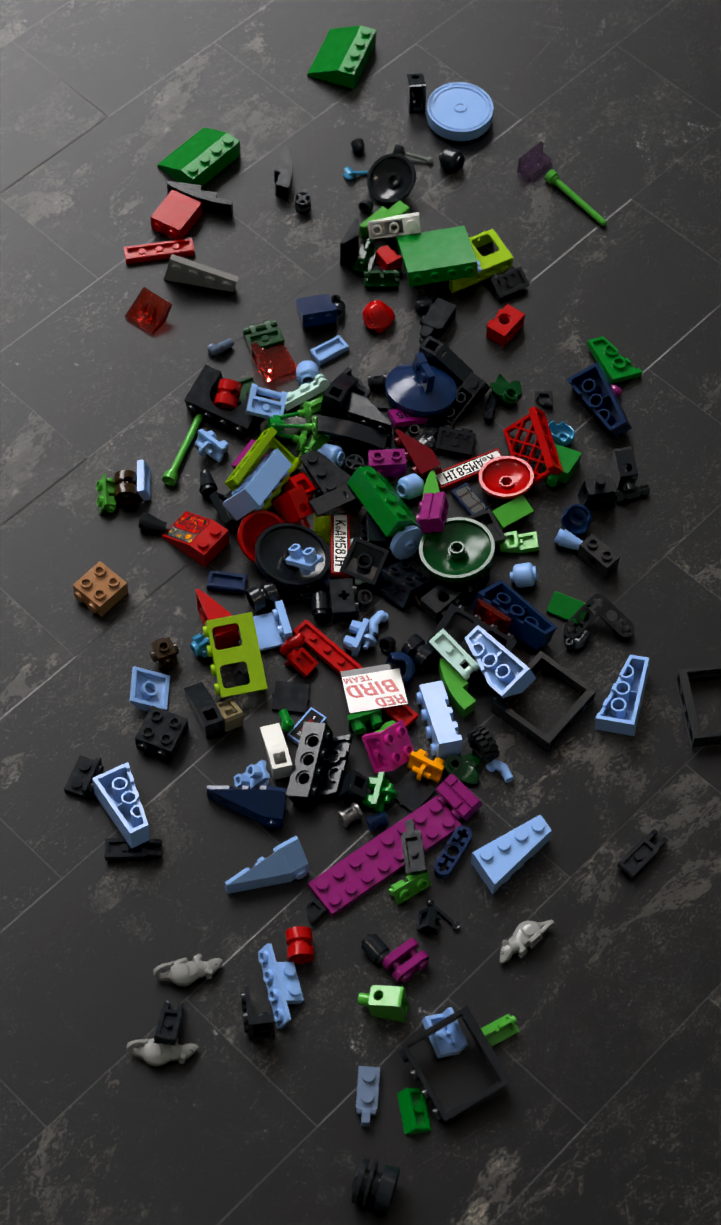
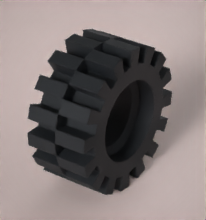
(483, 744)

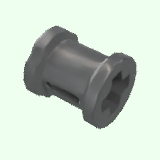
(349, 815)

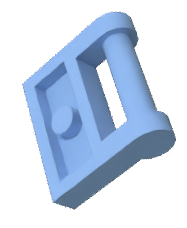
(265, 407)

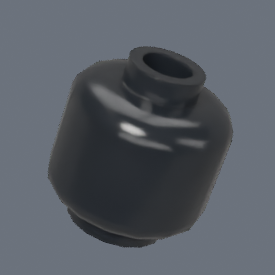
(451, 159)

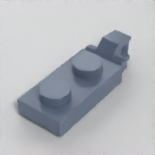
(367, 1093)

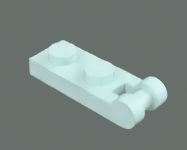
(306, 391)
(453, 653)

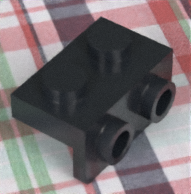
(226, 517)

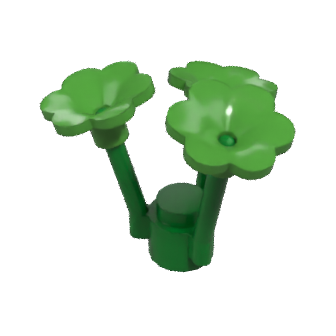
(279, 425)

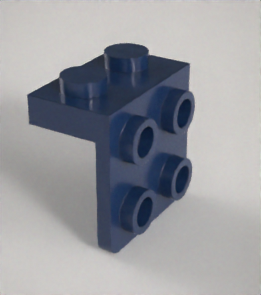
(316, 310)

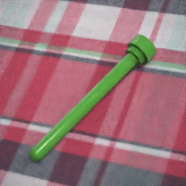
(553, 178)
(171, 476)

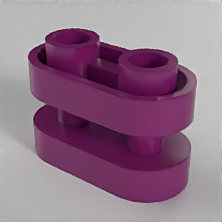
(404, 972)

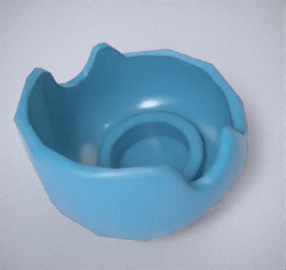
(562, 433)

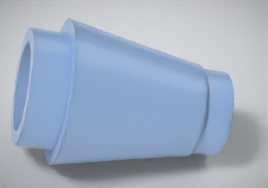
(567, 539)

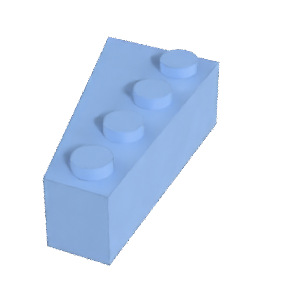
(258, 485)
(624, 702)
(439, 720)
(122, 803)
(508, 853)

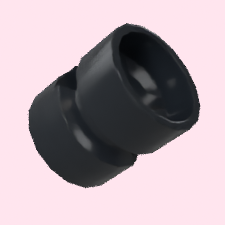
(262, 596)
(421, 654)

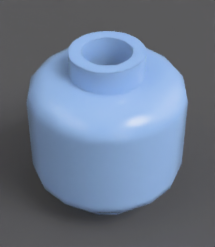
(306, 372)
(333, 453)
(410, 486)
(524, 575)

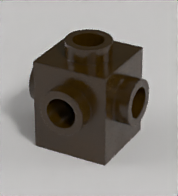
(164, 653)

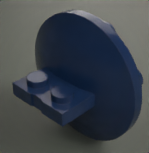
(420, 388)

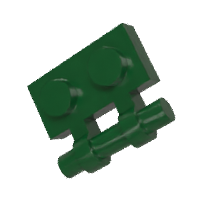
(267, 338)

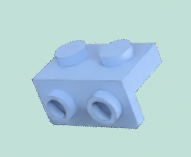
(449, 1039)

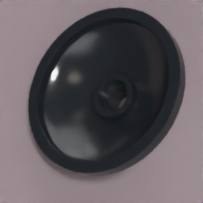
(385, 172)

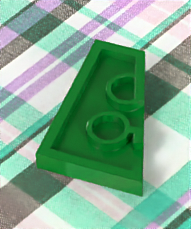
(614, 364)

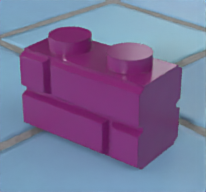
(433, 512)
(459, 797)

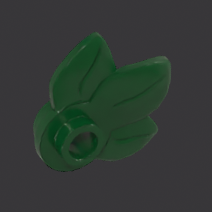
(507, 391)
(466, 768)

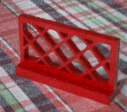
(543, 442)

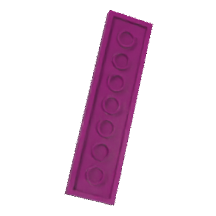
(380, 857)

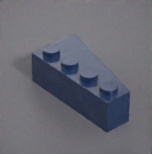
(600, 396)
(528, 622)

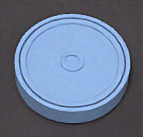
(459, 111)

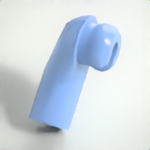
(376, 619)

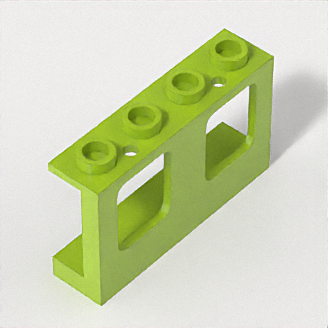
(490, 264)
(253, 458)
(248, 652)

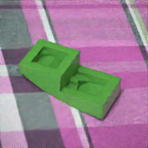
(520, 542)

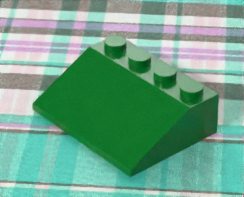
(343, 55)
(201, 157)
(381, 500)

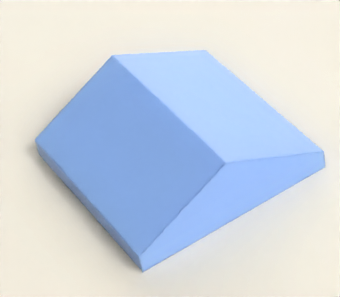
(149, 689)

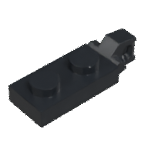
(413, 850)

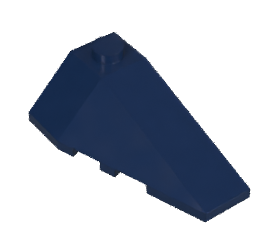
(262, 805)

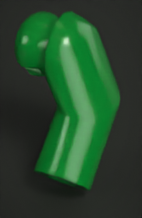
(287, 723)

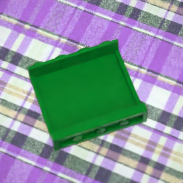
(437, 256)

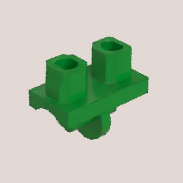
(358, 719)
(382, 792)

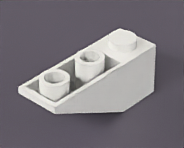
(395, 226)
(276, 751)

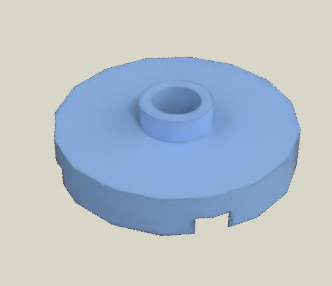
(406, 542)

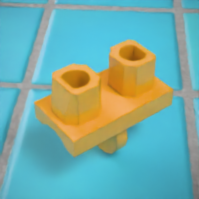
(426, 767)

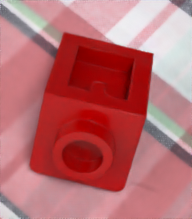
(301, 661)

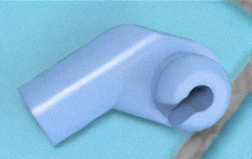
(502, 768)

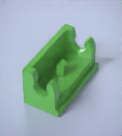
(512, 511)

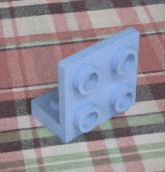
(272, 627)

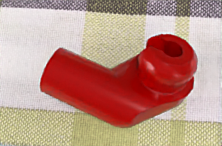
(291, 643)

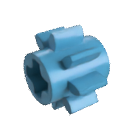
(199, 645)

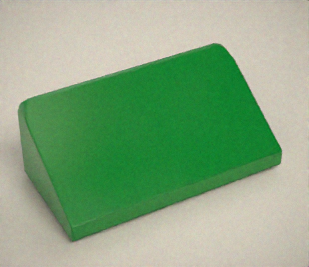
(565, 607)
(413, 1111)

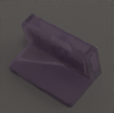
(533, 162)

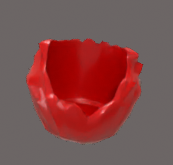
(378, 316)

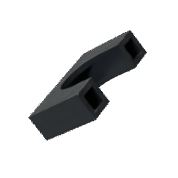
(200, 400)

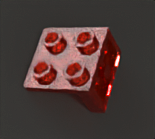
(272, 362)

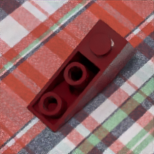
(418, 454)

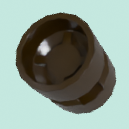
(125, 487)

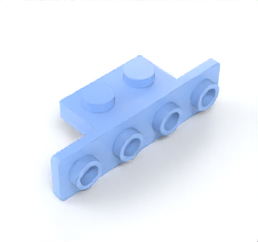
(281, 984)

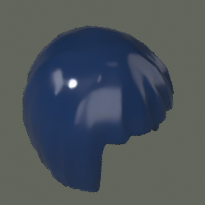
(576, 519)
(405, 663)

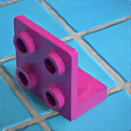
(389, 747)

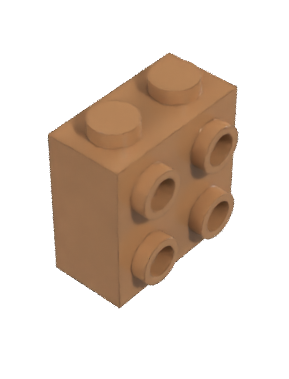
(100, 589)

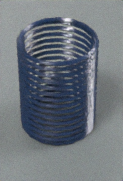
(379, 822)

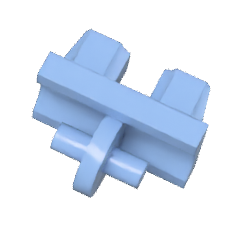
(209, 445)
(305, 560)
(362, 637)
(254, 777)

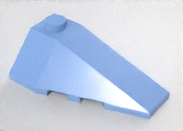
(500, 667)
(282, 866)

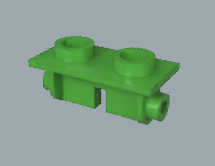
(314, 443)
(105, 488)
(415, 884)
(500, 1029)

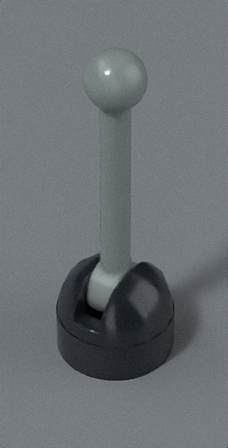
(400, 150)

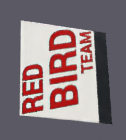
(373, 687)

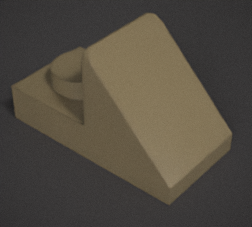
(231, 713)

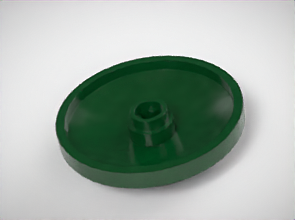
(458, 552)

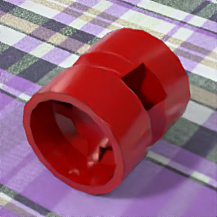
(228, 394)
(299, 946)

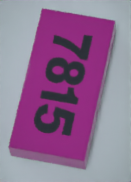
(401, 418)

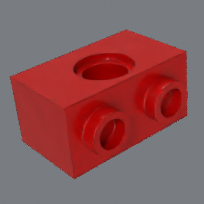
(505, 325)

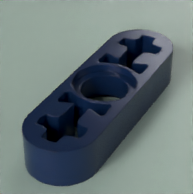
(452, 843)

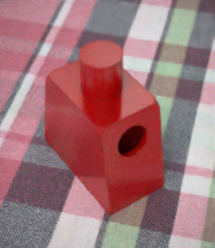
(293, 506)

